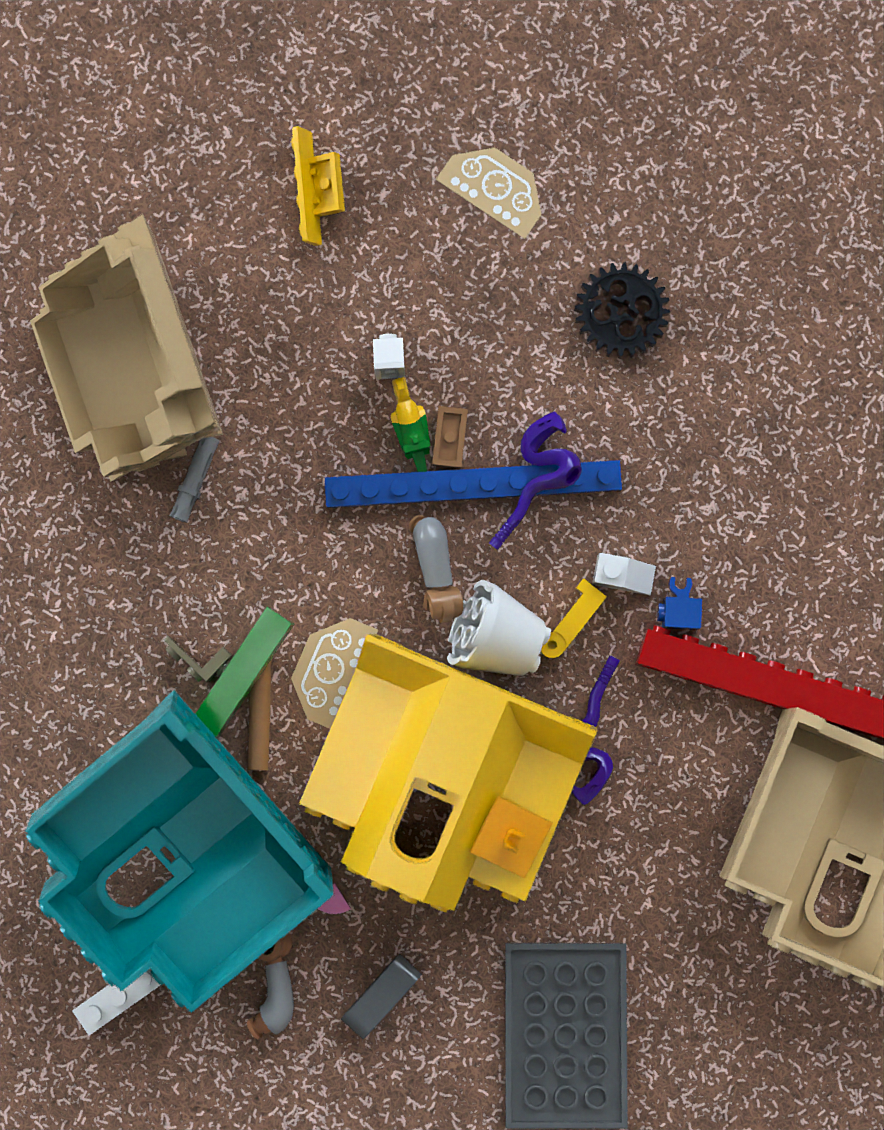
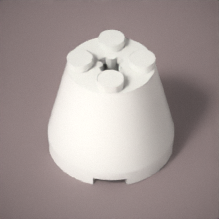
(496, 634)

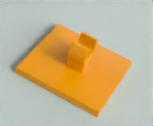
(510, 837)

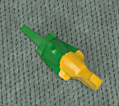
(410, 425)

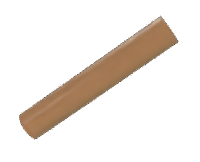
(260, 722)

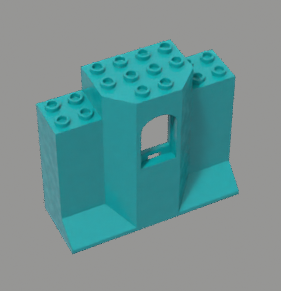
(236, 873)

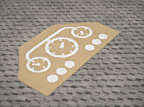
(495, 186)
(328, 668)

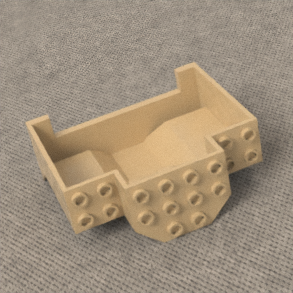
(813, 806)

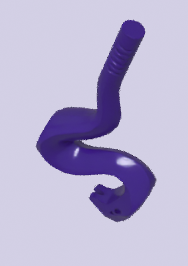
(566, 475)
(604, 762)

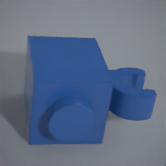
(680, 611)

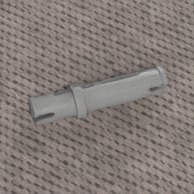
(192, 483)

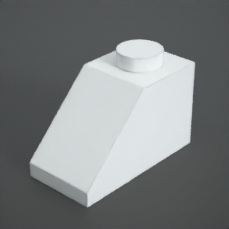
(388, 357)
(623, 574)

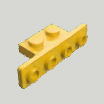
(317, 183)

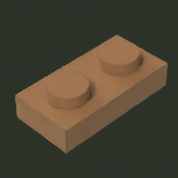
(449, 437)

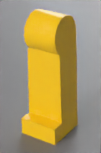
(574, 620)

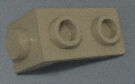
(209, 671)

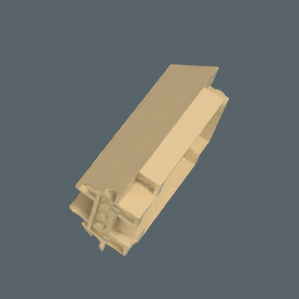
(123, 355)

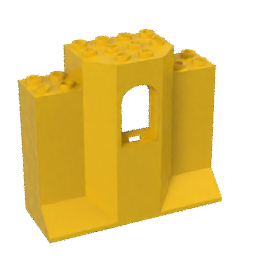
(428, 723)

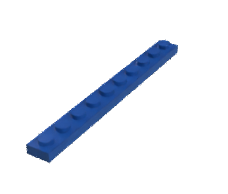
(462, 484)

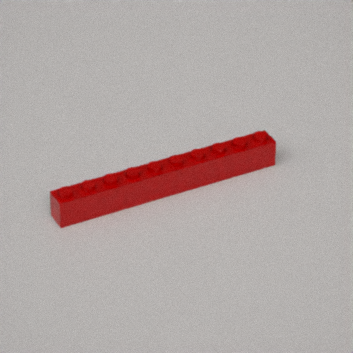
(761, 682)

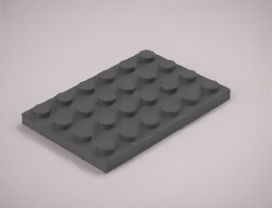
(566, 1035)

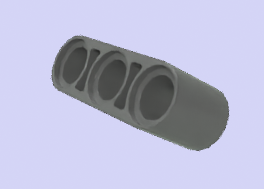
(381, 996)

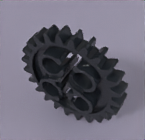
(636, 288)

